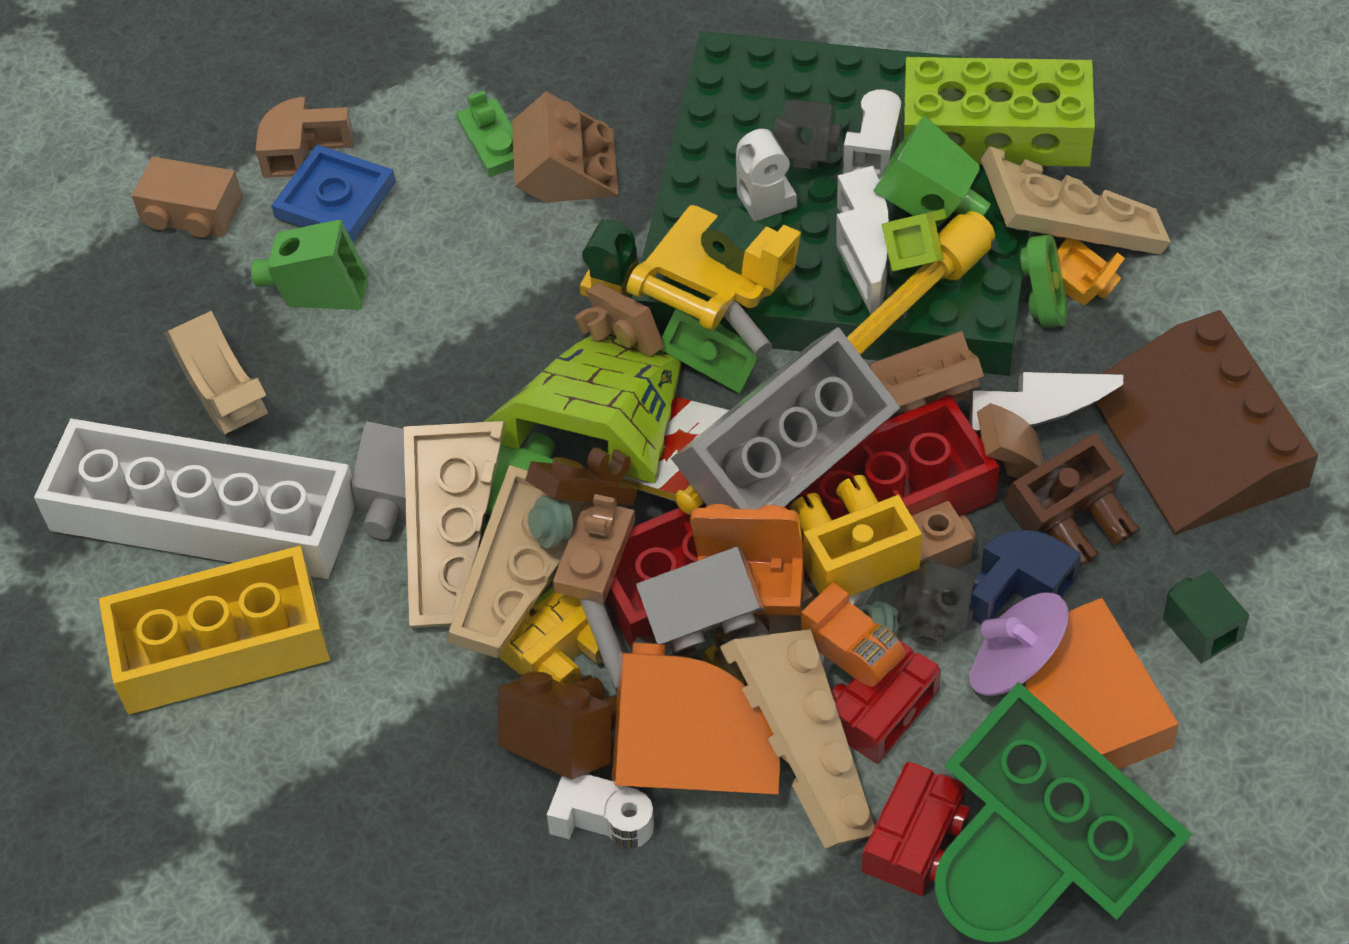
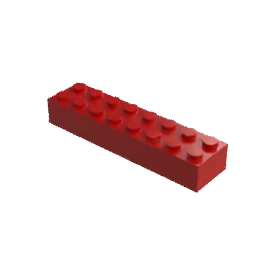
(917, 455)

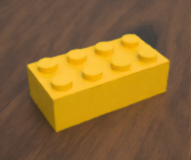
(213, 630)

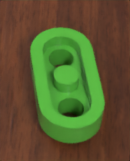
(1048, 297)

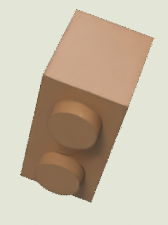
(187, 197)

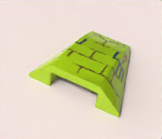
(602, 394)

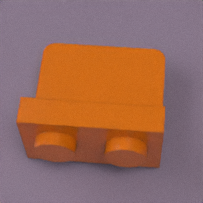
(770, 544)

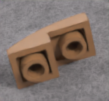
(1009, 440)

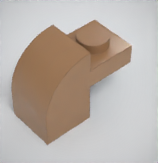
(293, 130)

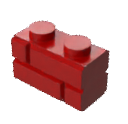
(881, 714)
(915, 828)

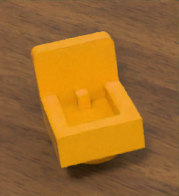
(1086, 272)

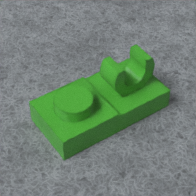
(488, 133)
(714, 353)

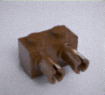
(1071, 483)
(557, 722)

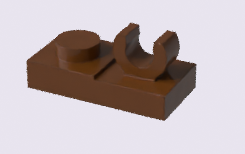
(569, 481)

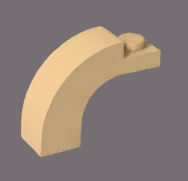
(215, 373)

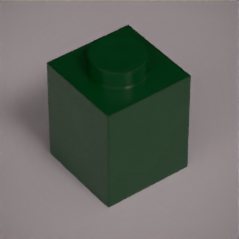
(1205, 616)

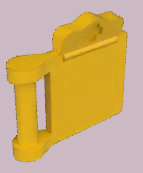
(685, 261)

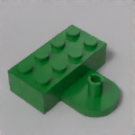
(1047, 821)

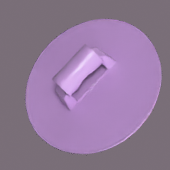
(1018, 643)

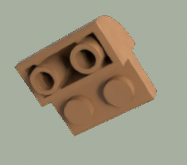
(929, 372)

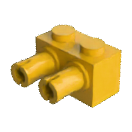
(860, 548)

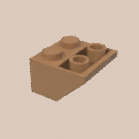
(563, 152)

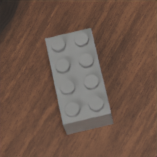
(788, 428)

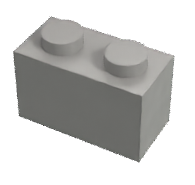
(700, 599)

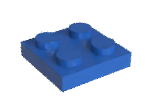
(334, 188)

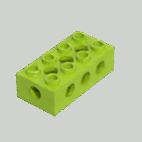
(1016, 105)

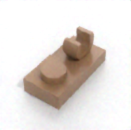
(620, 317)
(594, 550)

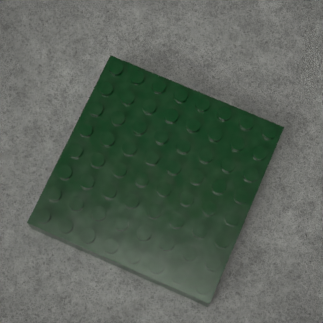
(743, 87)

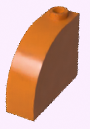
(1104, 689)
(688, 727)

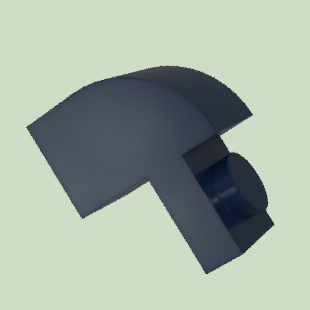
(1024, 565)

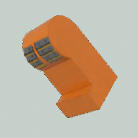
(851, 637)

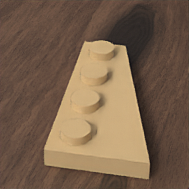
(1070, 208)
(446, 508)
(507, 570)
(795, 697)

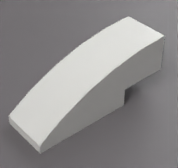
(861, 233)
(1046, 396)

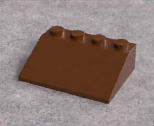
(1205, 425)

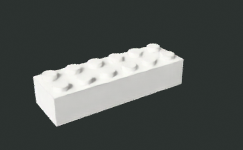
(195, 496)

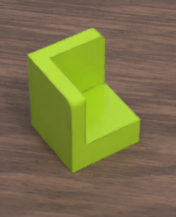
(913, 240)

